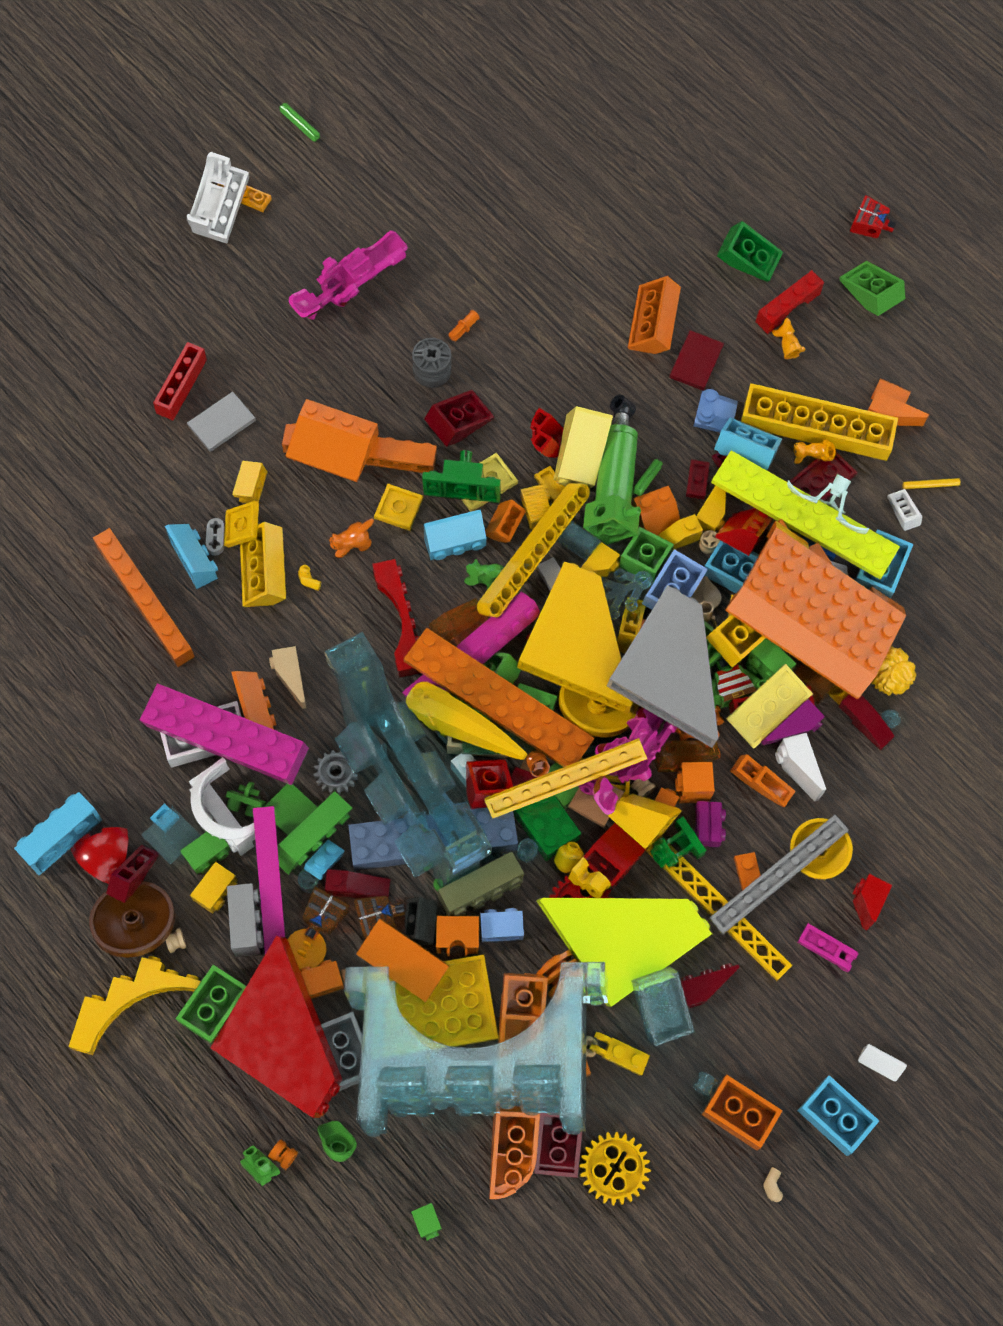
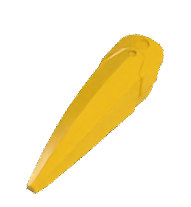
(455, 719)

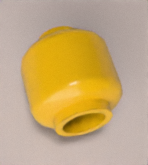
(568, 856)

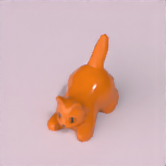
(354, 537)

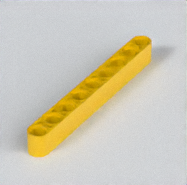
(533, 550)

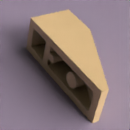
(288, 671)

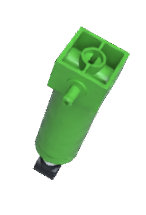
(612, 513)

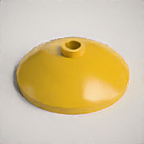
(833, 860)

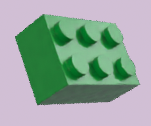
(547, 825)

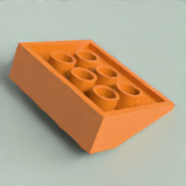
(332, 440)

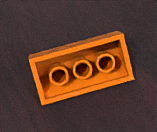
(654, 316)
(251, 698)

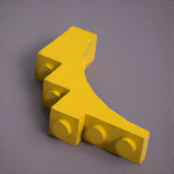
(99, 1014)

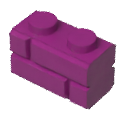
(709, 823)

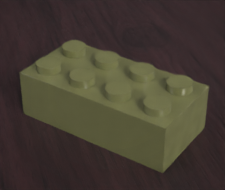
(481, 886)

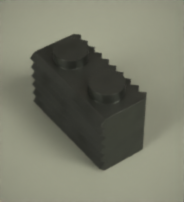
(420, 920)

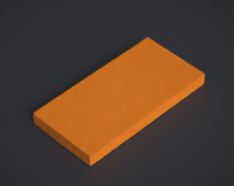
(407, 961)

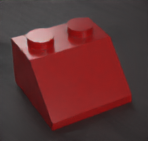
(486, 779)
(869, 899)

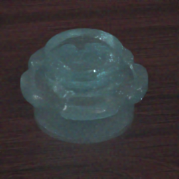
(894, 714)

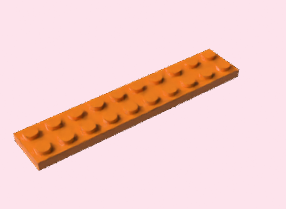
(498, 699)

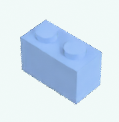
(501, 925)

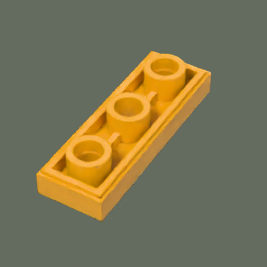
(255, 198)

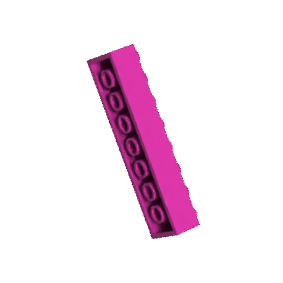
(224, 734)

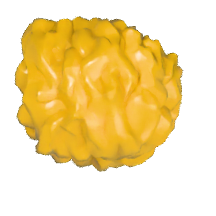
(895, 673)

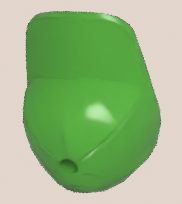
(337, 1141)

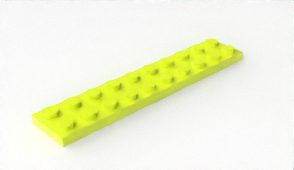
(813, 520)

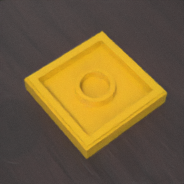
(398, 507)
(241, 524)

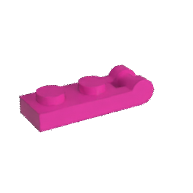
(827, 947)

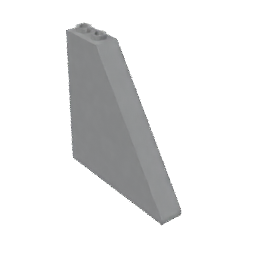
(670, 667)

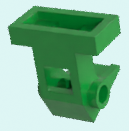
(686, 841)

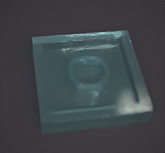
(170, 835)

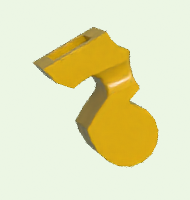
(593, 882)

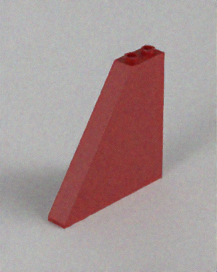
(279, 1035)

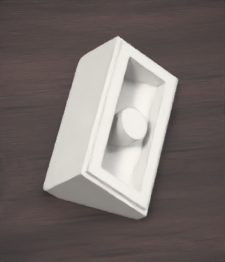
(881, 1062)

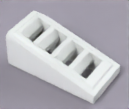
(908, 520)

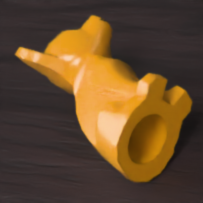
(790, 343)
(824, 451)

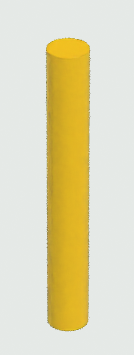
(931, 483)

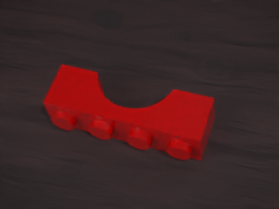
(777, 310)

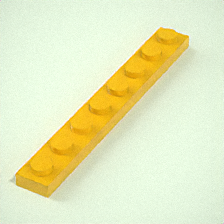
(565, 778)

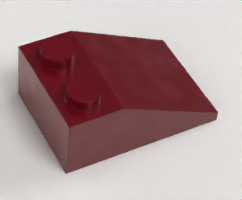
(458, 417)
(557, 1150)

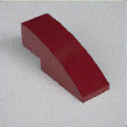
(867, 720)

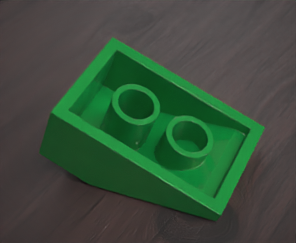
(749, 252)

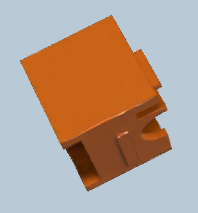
(695, 782)
(457, 931)

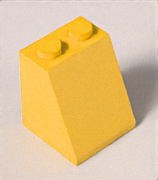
(643, 818)

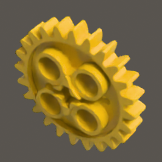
(631, 1179)

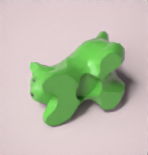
(482, 573)

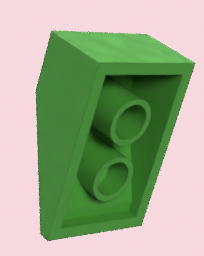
(874, 287)

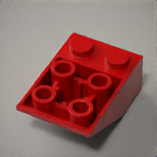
(614, 854)

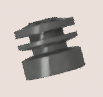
(431, 362)

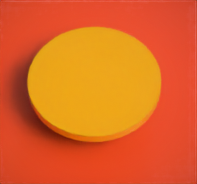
(306, 950)

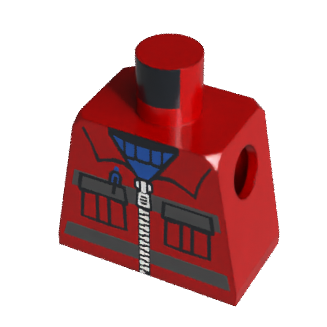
(872, 219)

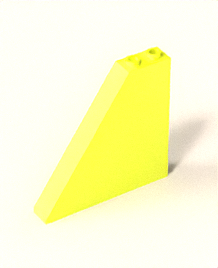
(626, 934)

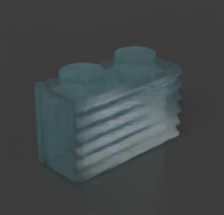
(579, 540)

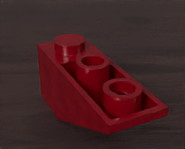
(703, 987)

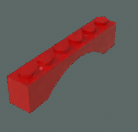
(388, 581)

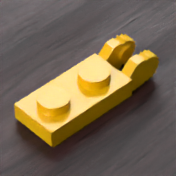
(621, 1054)

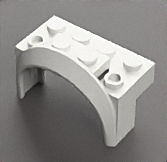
(214, 205)
(208, 806)

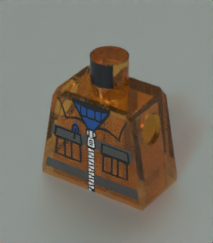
(372, 909)
(323, 913)

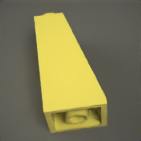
(582, 446)

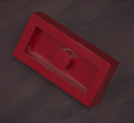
(697, 479)

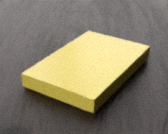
(494, 467)

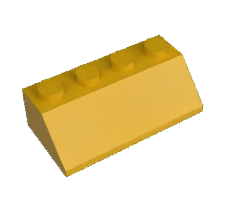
(263, 567)

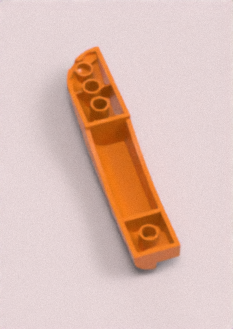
(513, 1131)

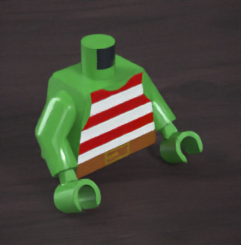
(733, 683)

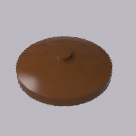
(132, 926)

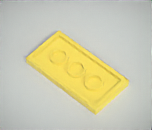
(769, 706)

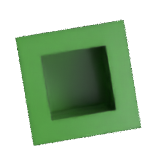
(427, 1222)

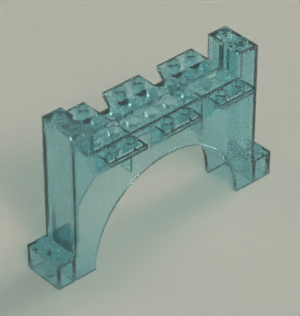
(368, 703)
(534, 1070)

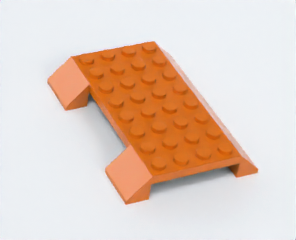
(817, 612)

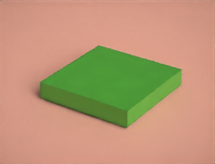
(290, 808)

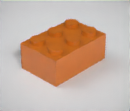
(742, 1112)

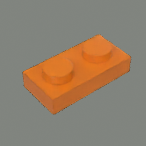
(747, 869)

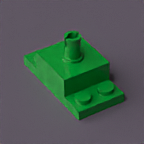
(462, 481)

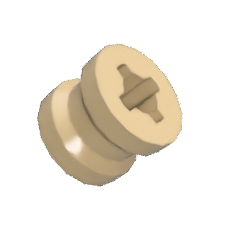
(709, 537)
(643, 787)
(175, 941)

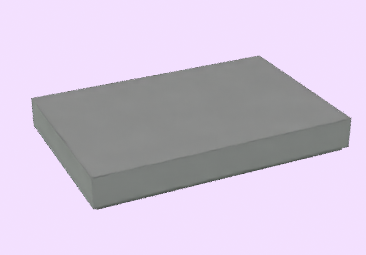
(221, 421)

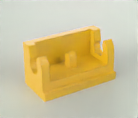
(250, 482)

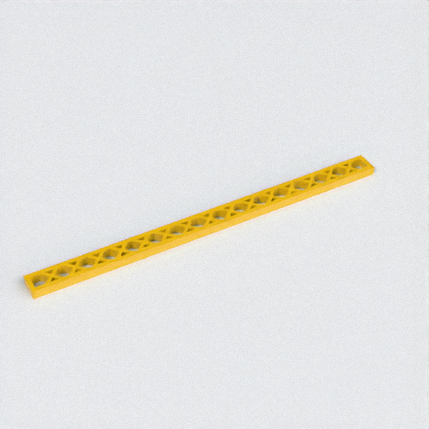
(708, 907)

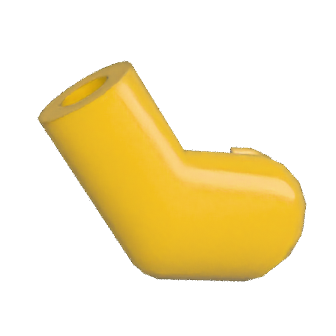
(306, 578)

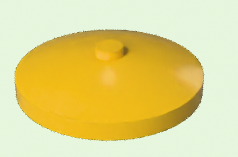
(594, 716)

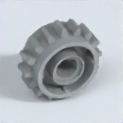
(334, 783)

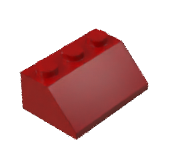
(745, 530)

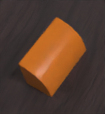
(505, 521)

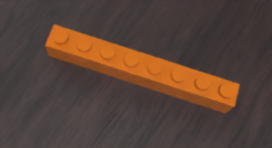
(391, 453)
(143, 597)

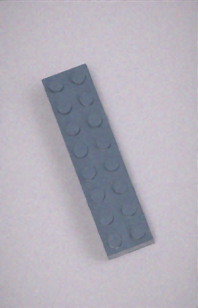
(375, 847)

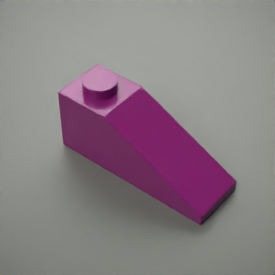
(801, 721)

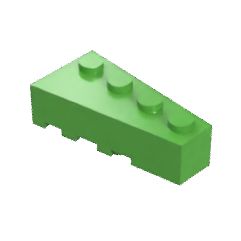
(312, 831)

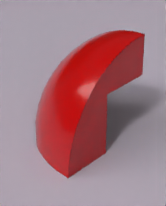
(546, 434)
(102, 852)

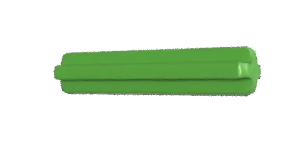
(300, 122)
(647, 477)

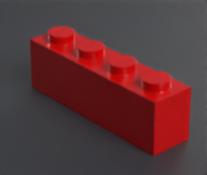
(180, 381)

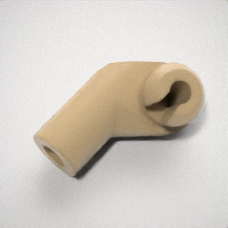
(771, 1187)

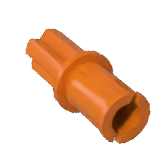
(464, 325)

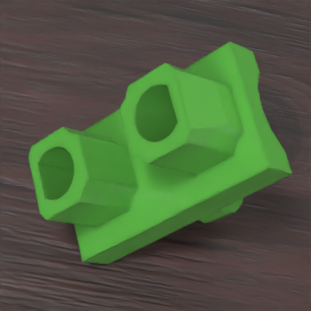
(236, 798)
(258, 1165)

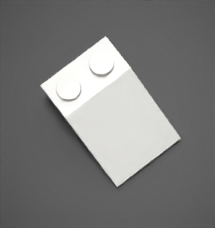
(800, 764)

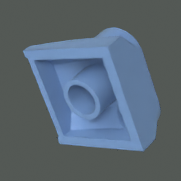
(714, 411)

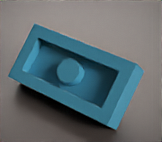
(324, 859)

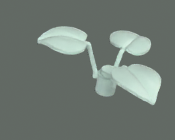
(837, 488)

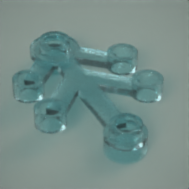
(620, 590)

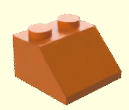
(657, 510)

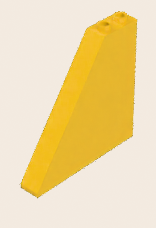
(576, 639)

